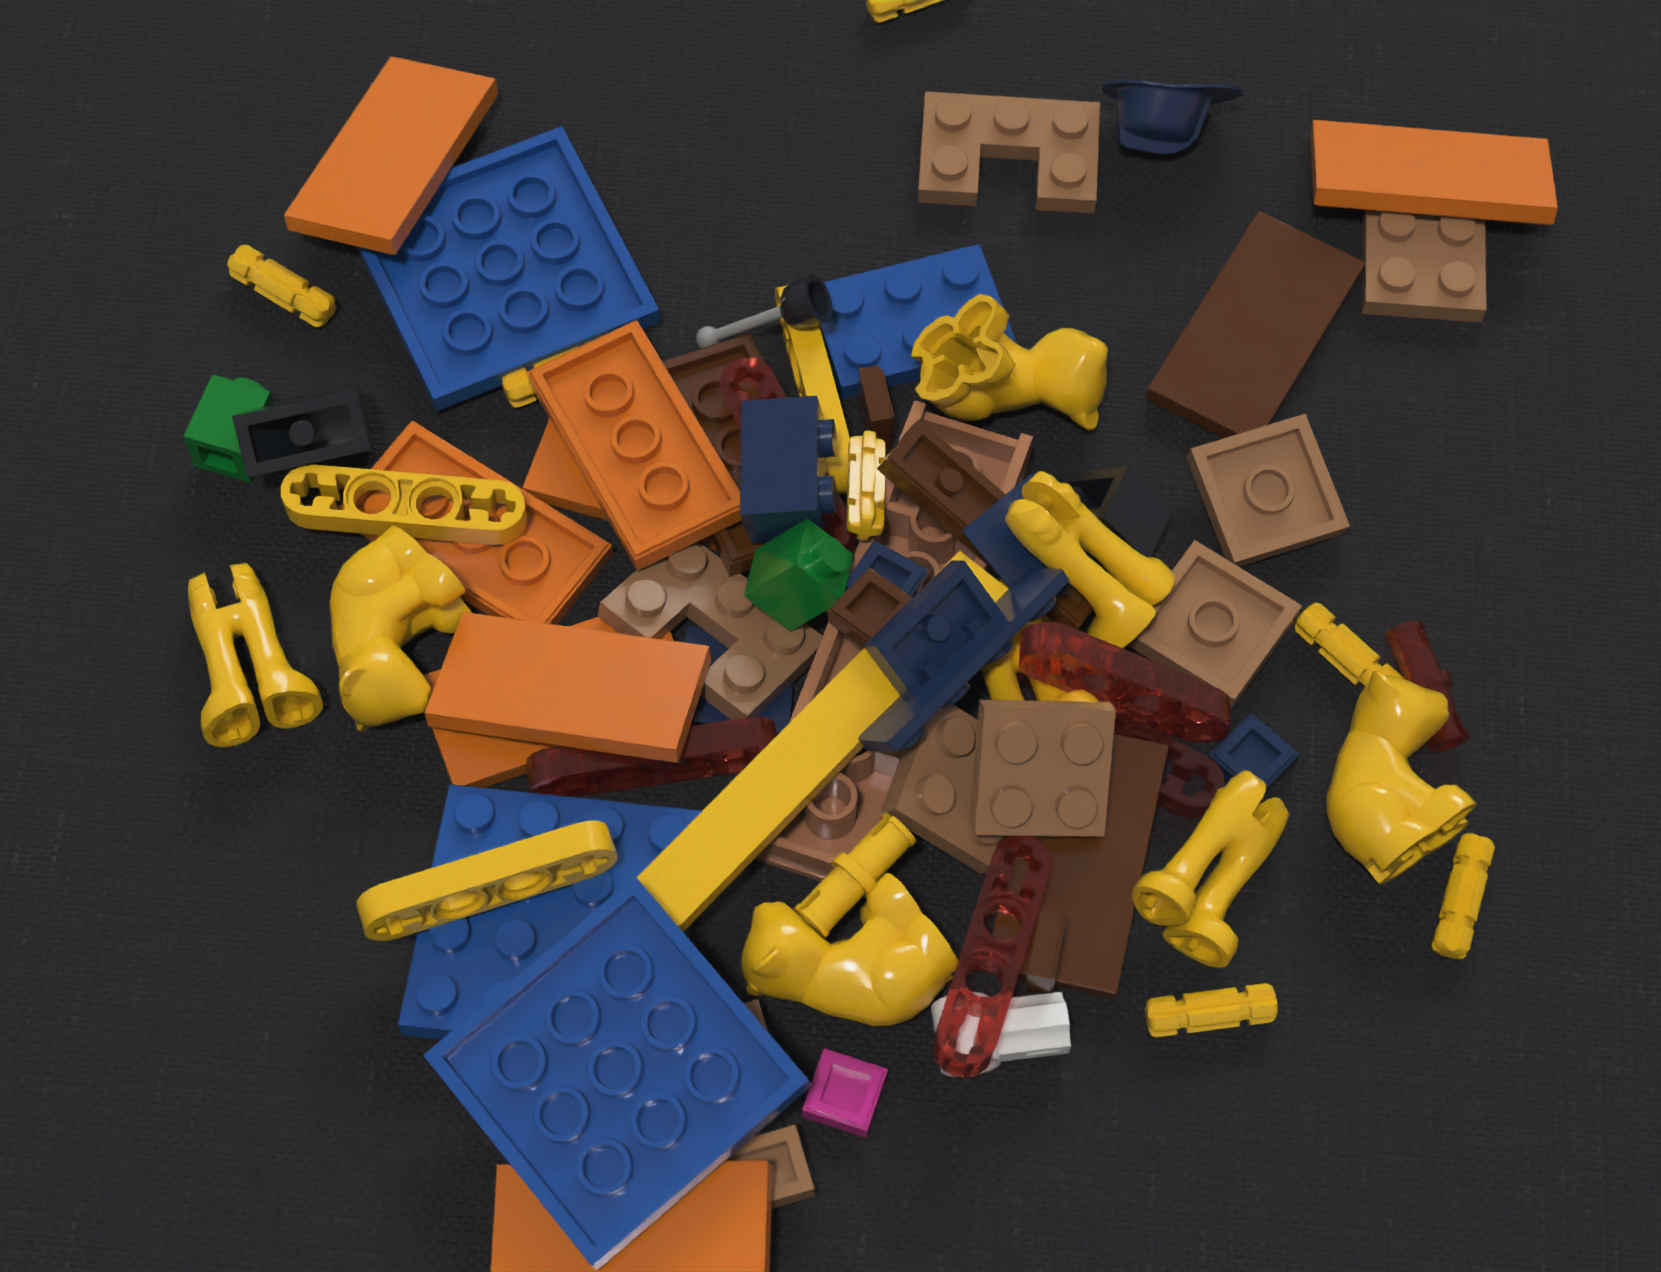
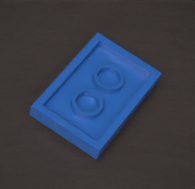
(887, 308)

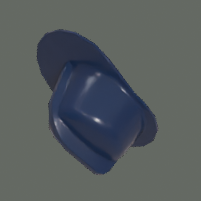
(1163, 116)

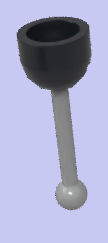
(802, 305)

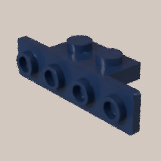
(944, 641)

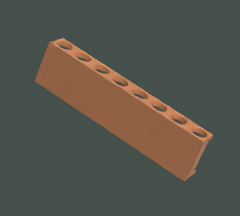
(855, 796)

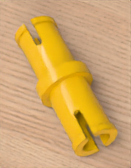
(855, 874)

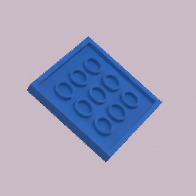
(508, 270)
(474, 957)
(617, 1072)

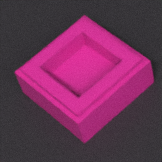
(844, 1093)

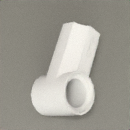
(1031, 1029)

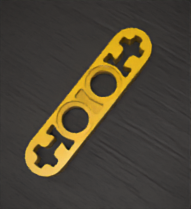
(815, 378)
(406, 495)
(486, 880)

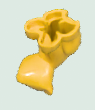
(981, 372)
(378, 606)
(1374, 798)
(872, 978)

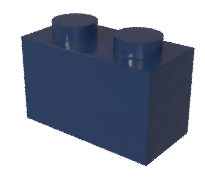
(785, 465)

